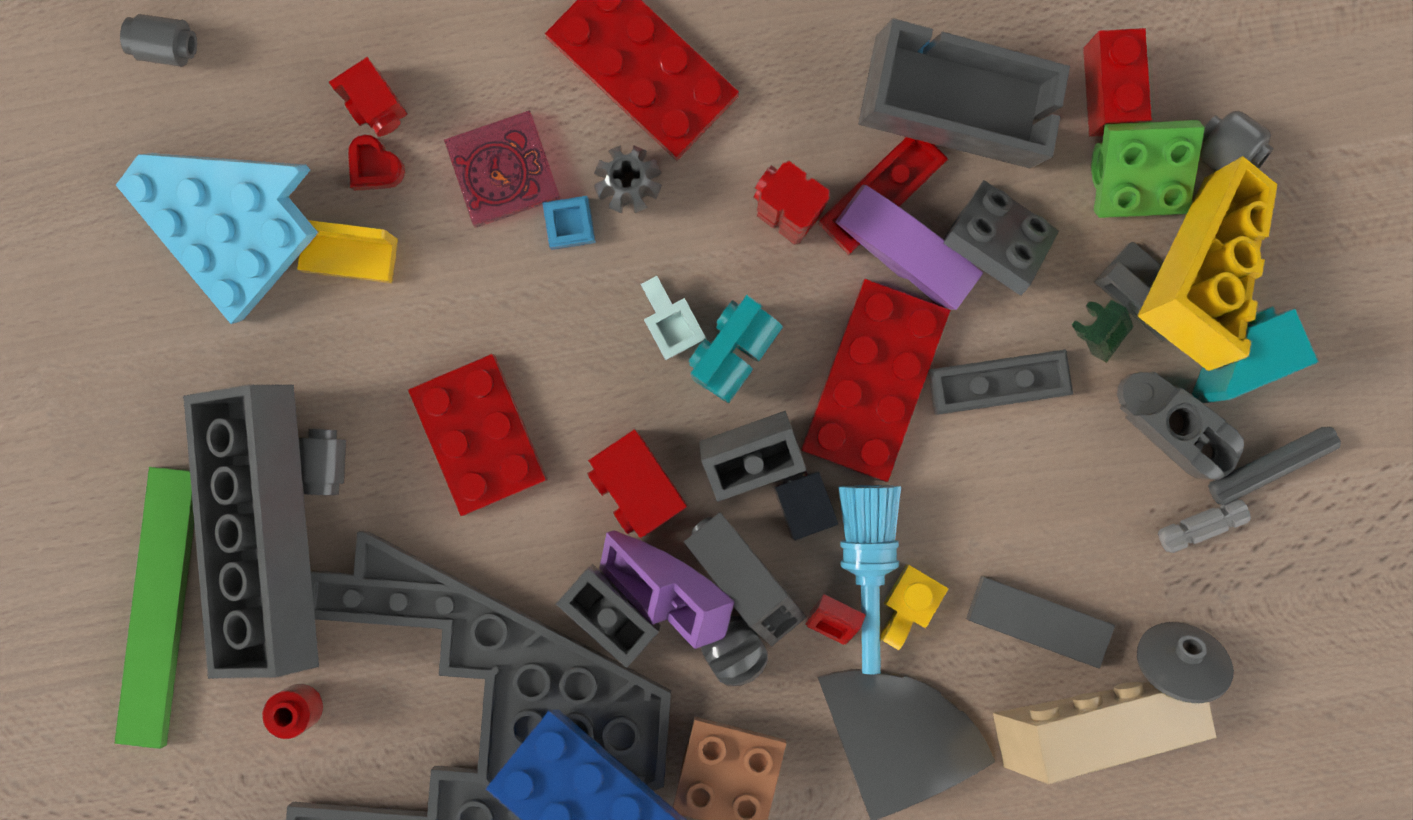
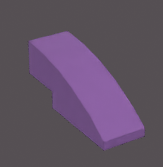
(909, 248)
(666, 589)

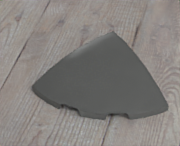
(901, 738)

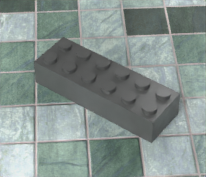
(251, 532)

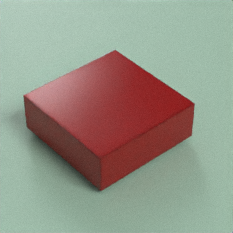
(835, 619)

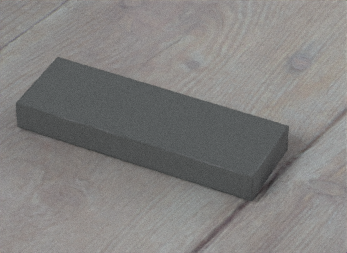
(1000, 382)
(1040, 622)

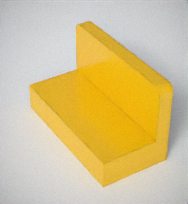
(350, 252)

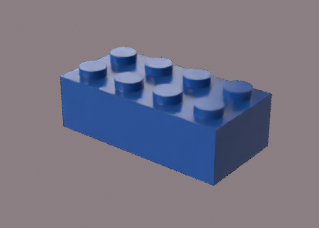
(572, 777)

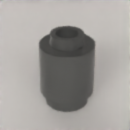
(158, 40)
(322, 462)

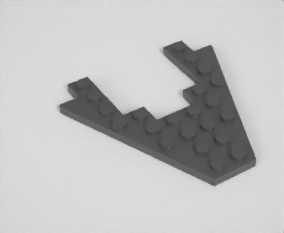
(524, 671)

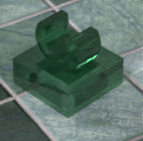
(1107, 331)

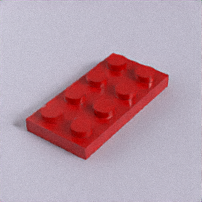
(644, 69)
(875, 380)

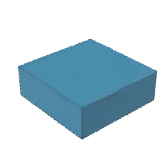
(569, 222)

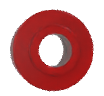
(292, 711)

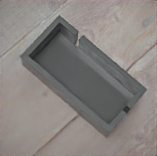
(963, 94)

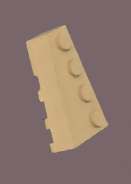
(1098, 731)

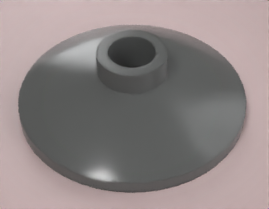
(1185, 662)

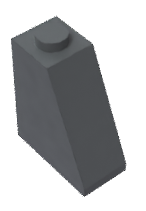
(744, 579)

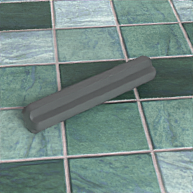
(1274, 465)

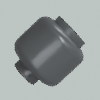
(1232, 138)

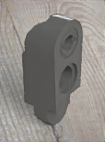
(1149, 404)

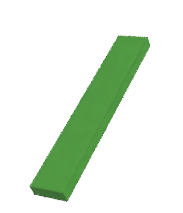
(156, 610)

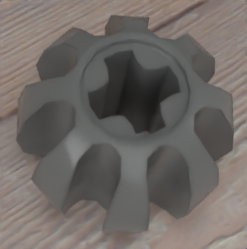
(615, 172)
(738, 656)

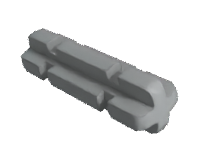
(1204, 526)

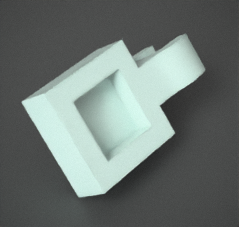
(672, 324)

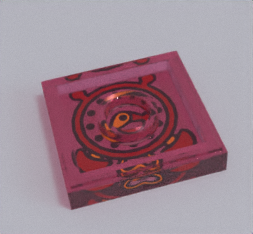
(502, 169)

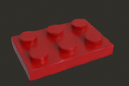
(477, 435)

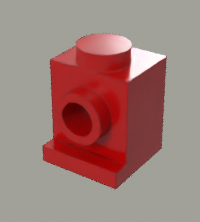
(369, 97)

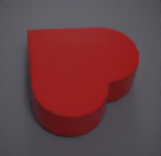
(372, 165)

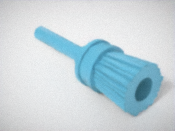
(870, 554)

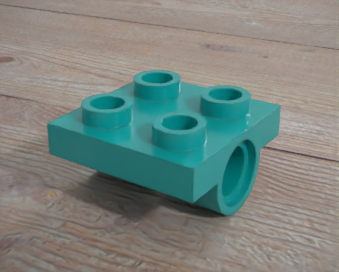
(740, 327)

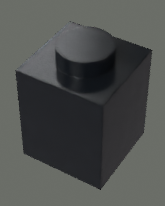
(805, 504)

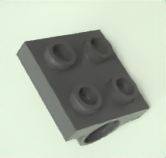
(1001, 237)

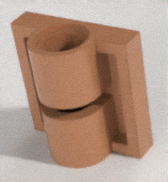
(728, 773)

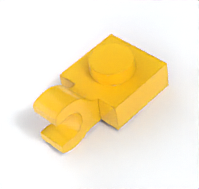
(914, 600)

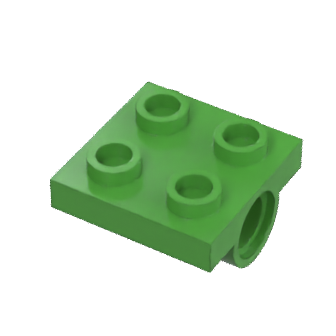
(1146, 168)

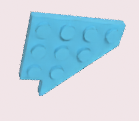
(222, 221)

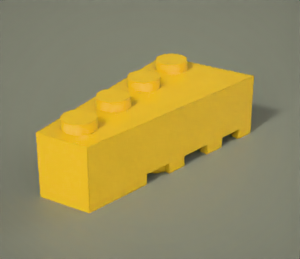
(1211, 269)

